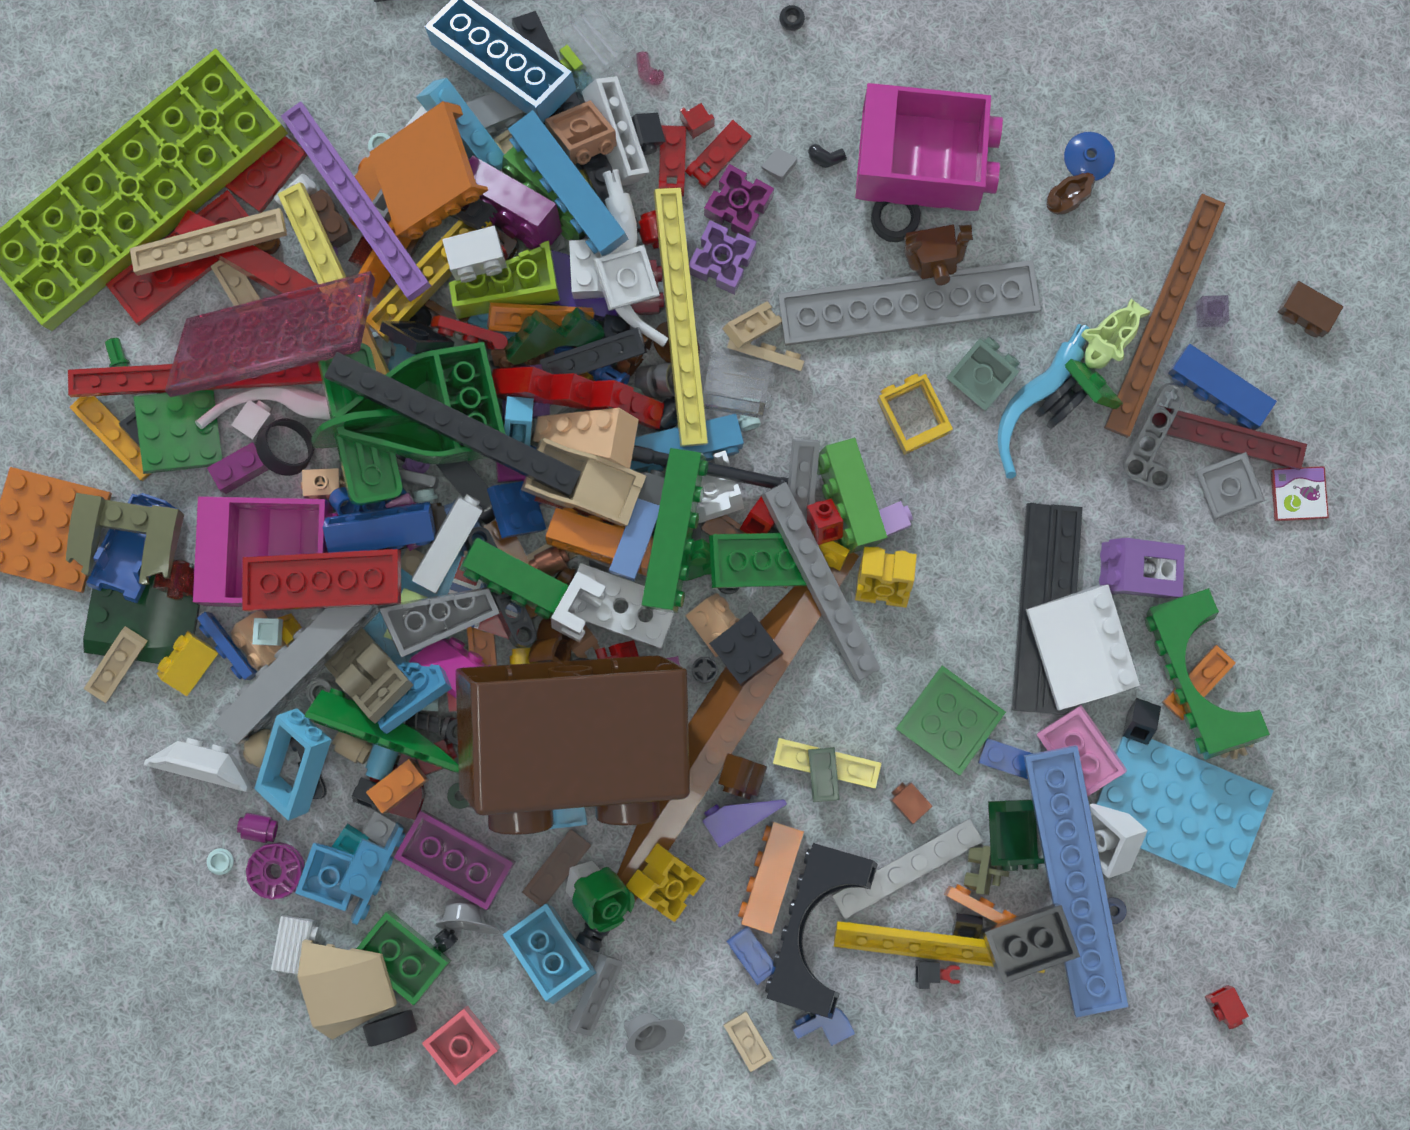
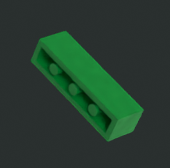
(513, 578)

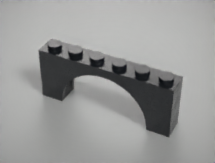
(824, 874)

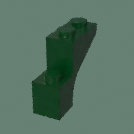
(541, 335)

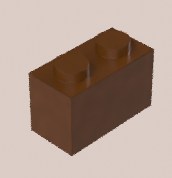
(1309, 310)

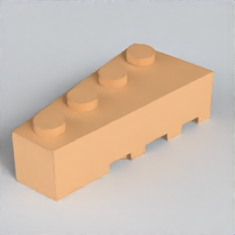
(596, 432)

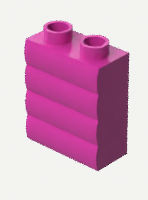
(927, 147)
(250, 528)

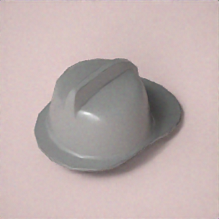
(465, 915)
(650, 1034)

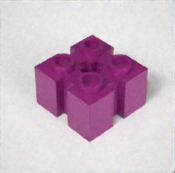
(733, 188)

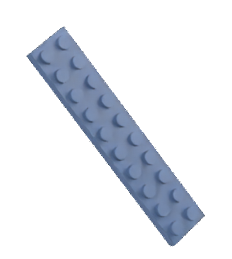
(1076, 878)

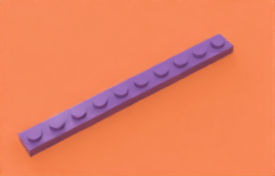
(356, 202)

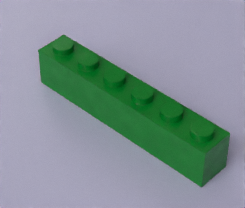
(674, 530)

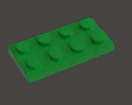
(752, 561)

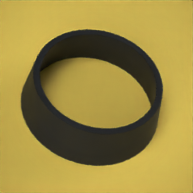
(271, 461)

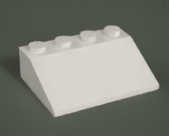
(1082, 647)

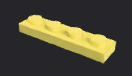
(849, 767)

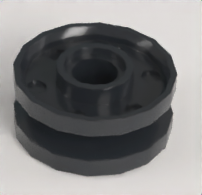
(1061, 403)

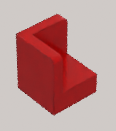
(697, 120)

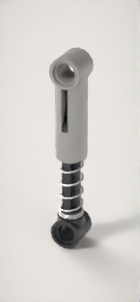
(443, 727)

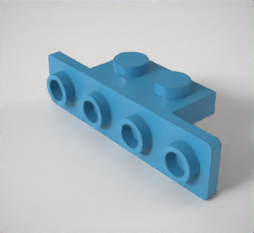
(366, 869)

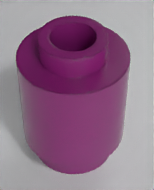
(257, 828)

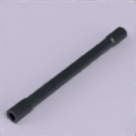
(650, 456)

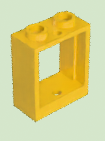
(924, 438)

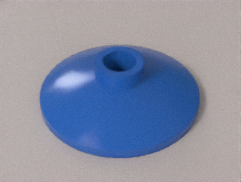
(1078, 160)

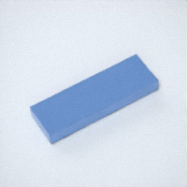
(635, 540)

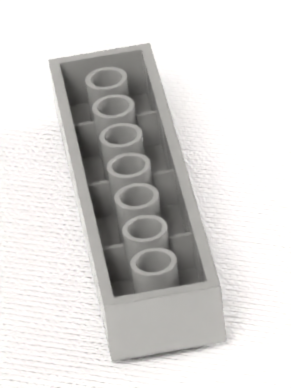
(292, 670)

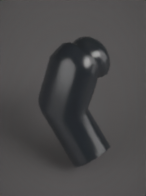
(824, 158)

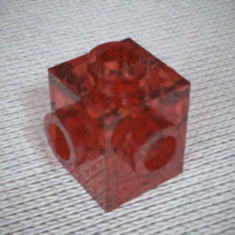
(179, 583)

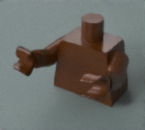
(936, 251)

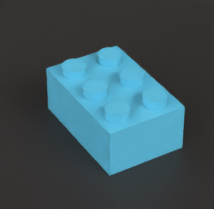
(549, 953)

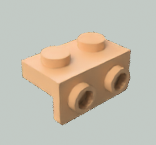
(712, 618)
(243, 638)

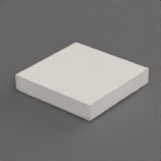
(626, 277)

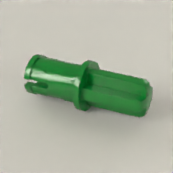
(116, 353)

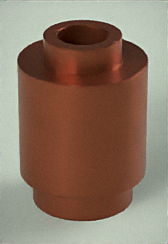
(550, 560)

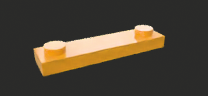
(107, 428)

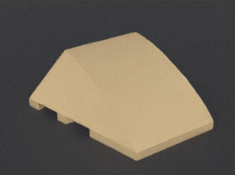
(343, 987)

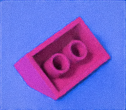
(450, 656)

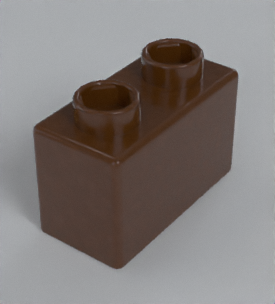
(572, 739)

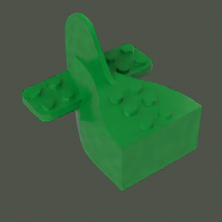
(373, 435)

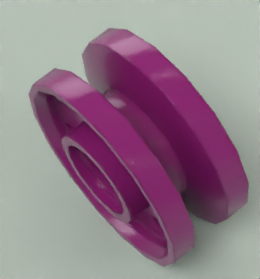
(259, 870)

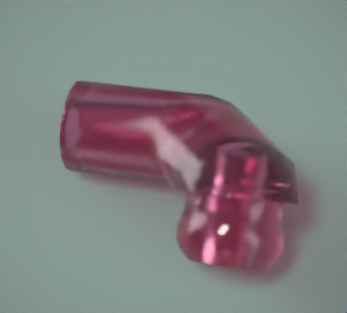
(646, 72)

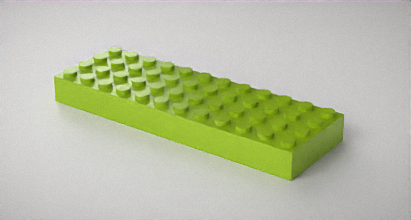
(134, 189)

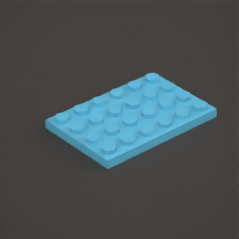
(1189, 807)

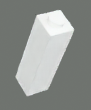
(447, 542)

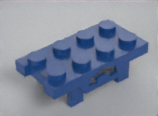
(121, 561)

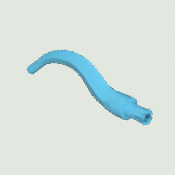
(1036, 390)

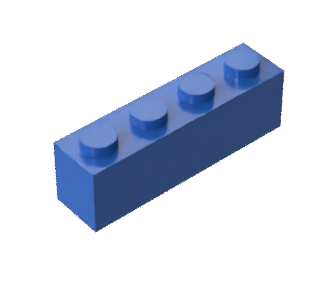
(1221, 387)
(380, 529)

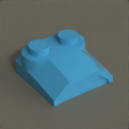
(323, 876)

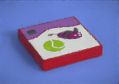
(1299, 493)

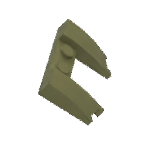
(159, 524)

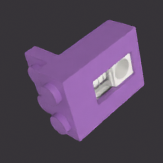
(1125, 568)

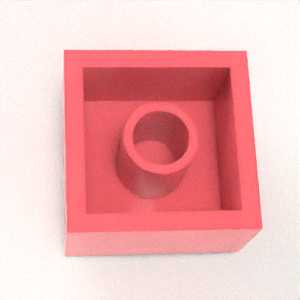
(461, 1045)

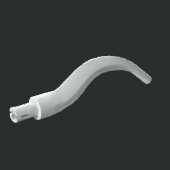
(622, 210)
(293, 396)

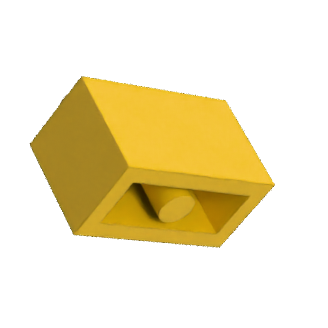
(186, 663)

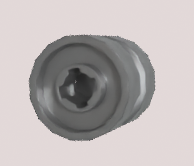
(655, 380)

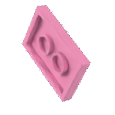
(1097, 758)

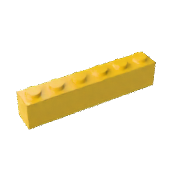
(435, 269)

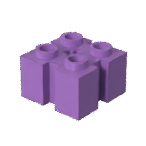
(717, 242)

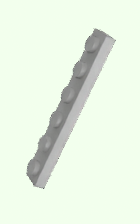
(909, 867)

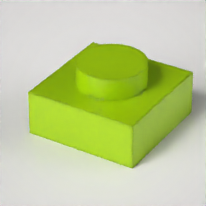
(569, 59)

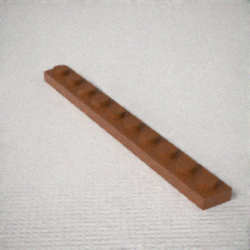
(1165, 314)

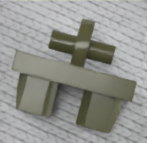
(982, 881)

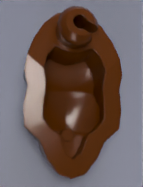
(1070, 193)

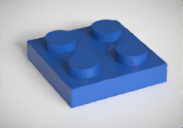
(515, 510)

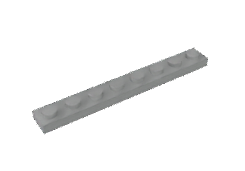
(820, 581)

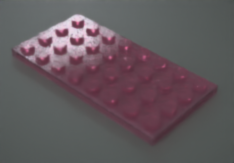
(271, 334)

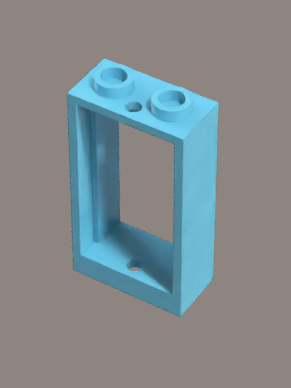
(285, 799)

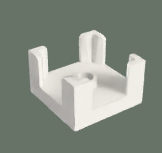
(719, 495)
(580, 588)

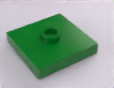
(1093, 384)

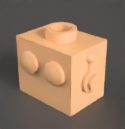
(314, 478)

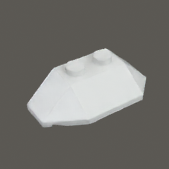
(201, 763)

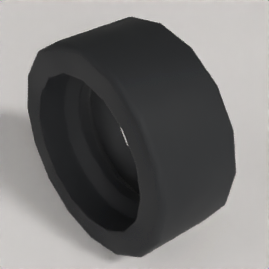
(894, 236)
(390, 1028)

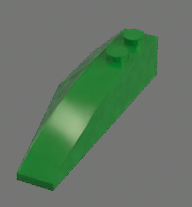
(345, 716)

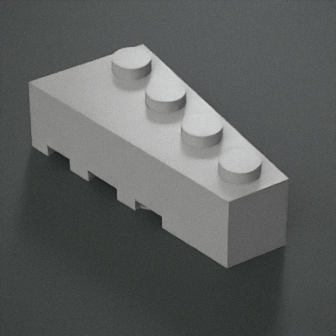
(431, 619)

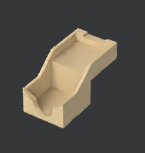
(600, 489)

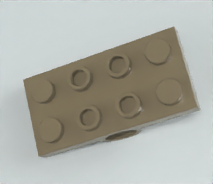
(368, 675)

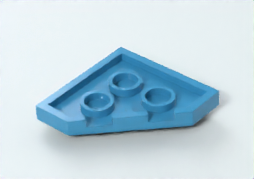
(428, 686)

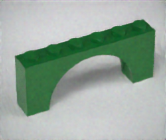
(1215, 728)

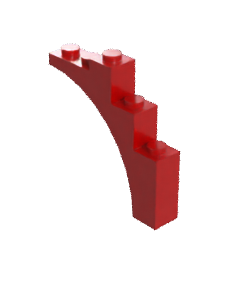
(576, 392)

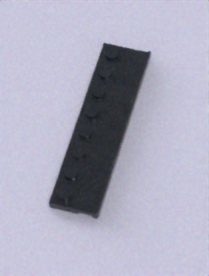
(1047, 574)

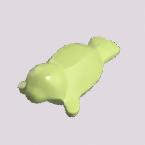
(1113, 335)

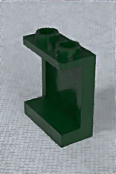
(1013, 835)

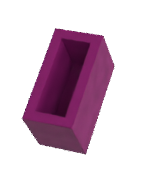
(237, 468)

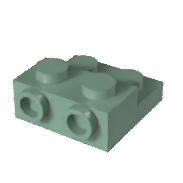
(984, 372)

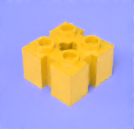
(885, 576)
(665, 882)

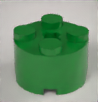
(602, 899)

